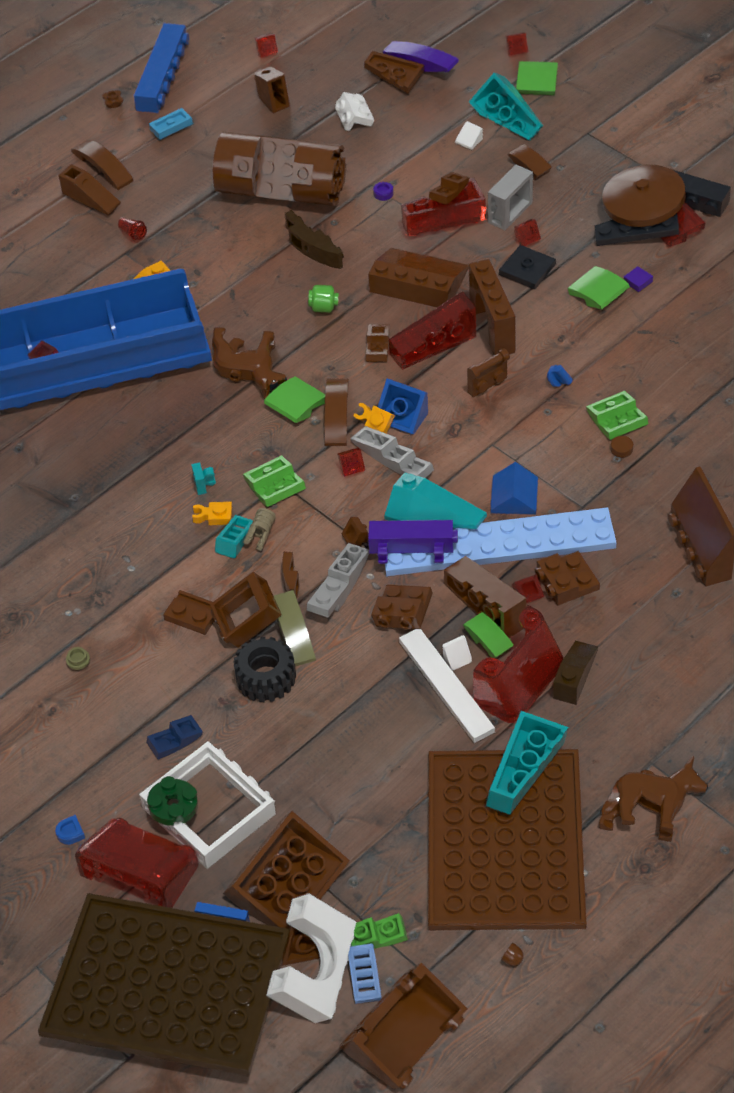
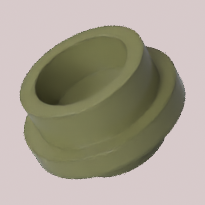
(77, 658)

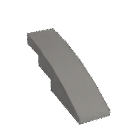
(389, 453)

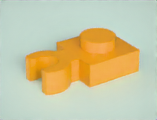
(376, 418)
(217, 513)

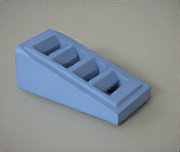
(360, 957)

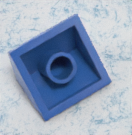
(406, 403)
(514, 491)

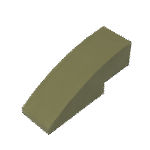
(294, 629)

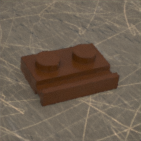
(190, 612)

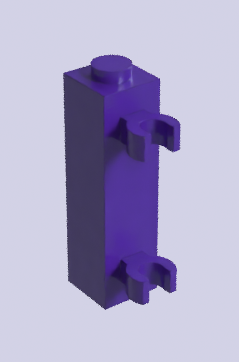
(412, 537)

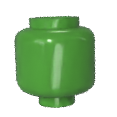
(322, 298)

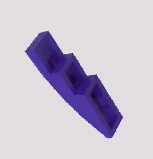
(433, 59)

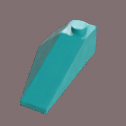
(421, 499)

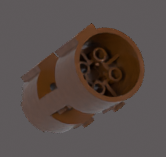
(278, 168)

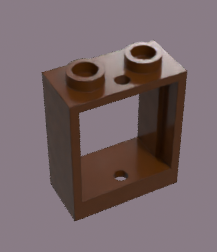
(236, 596)

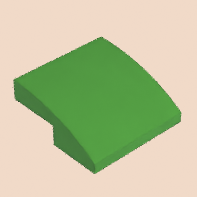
(537, 78)
(598, 287)
(295, 399)
(617, 415)
(274, 481)

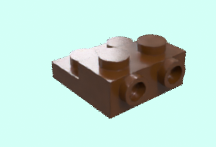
(566, 577)
(402, 606)

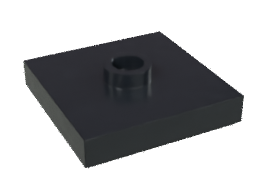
(527, 266)

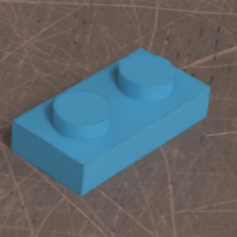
(170, 123)

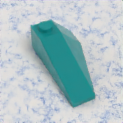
(505, 106)

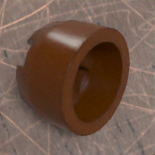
(513, 955)

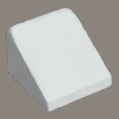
(469, 135)
(456, 653)

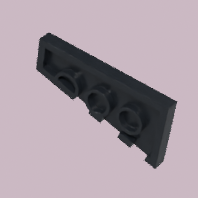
(614, 232)

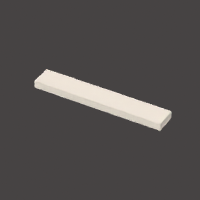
(447, 685)

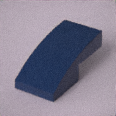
(179, 735)

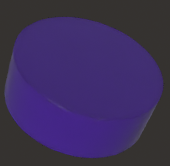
(383, 191)

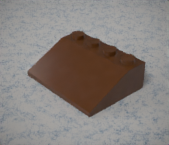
(416, 277)
(703, 529)
(284, 867)

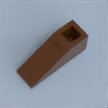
(87, 190)

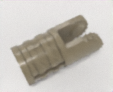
(260, 527)

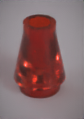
(134, 228)

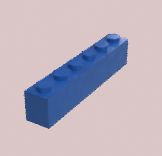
(161, 68)

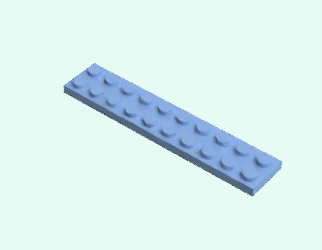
(517, 541)

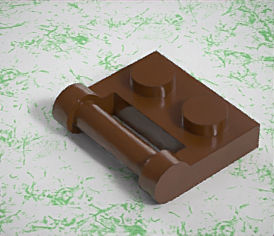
(487, 373)

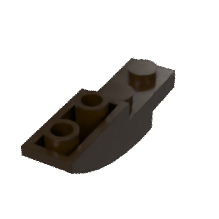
(313, 244)

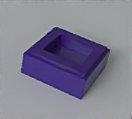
(638, 278)

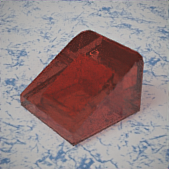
(529, 588)

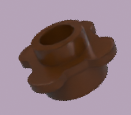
(113, 99)

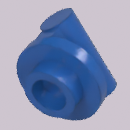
(557, 376)

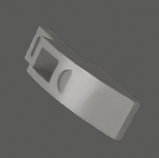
(340, 581)

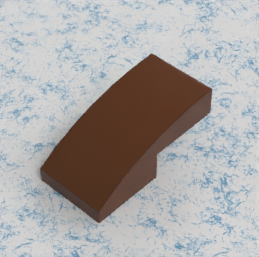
(531, 160)
(450, 188)
(377, 342)
(291, 577)

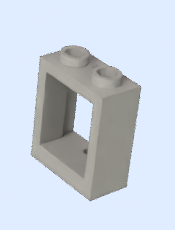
(511, 196)

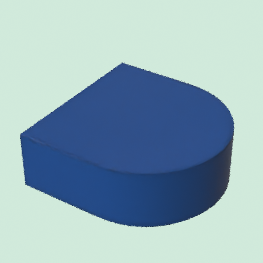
(69, 831)

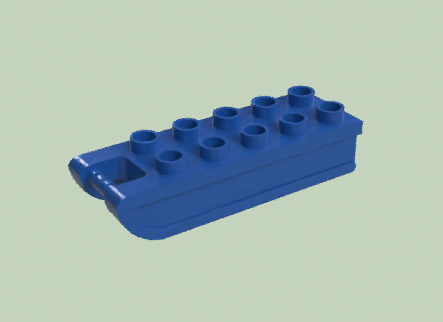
(100, 338)

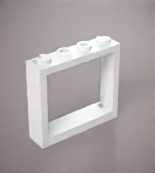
(248, 786)

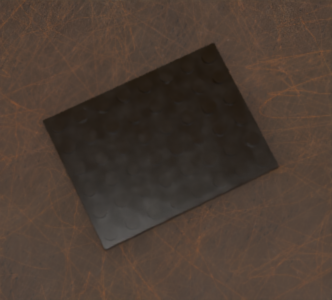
(165, 984)

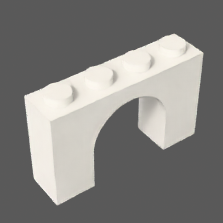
(333, 936)

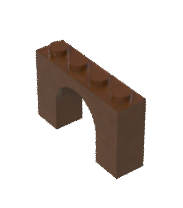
(489, 297)

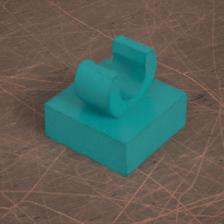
(203, 477)

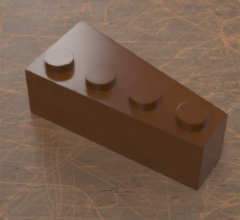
(486, 594)

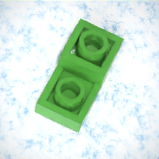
(488, 633)
(380, 933)

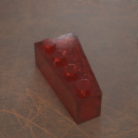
(429, 215)
(435, 332)

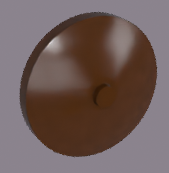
(644, 195)

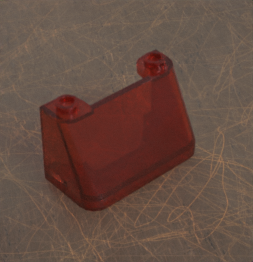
(518, 682)
(138, 860)

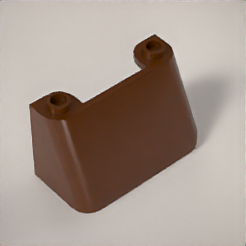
(404, 1026)

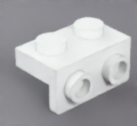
(353, 110)

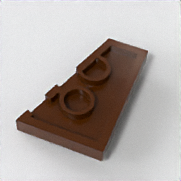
(394, 70)

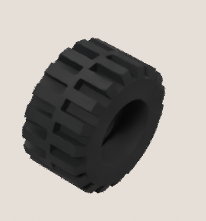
(264, 654)

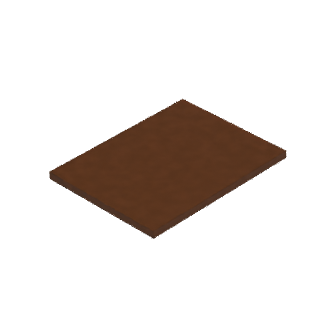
(501, 866)

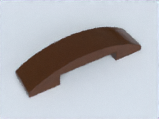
(105, 161)
(336, 411)

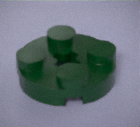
(169, 789)

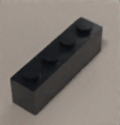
(705, 194)

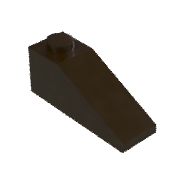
(574, 672)

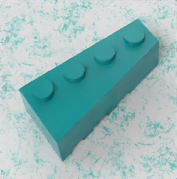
(525, 758)

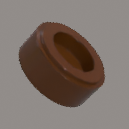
(621, 446)

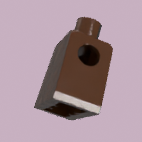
(270, 83)

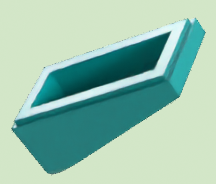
(231, 538)

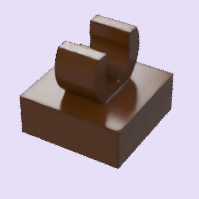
(355, 532)

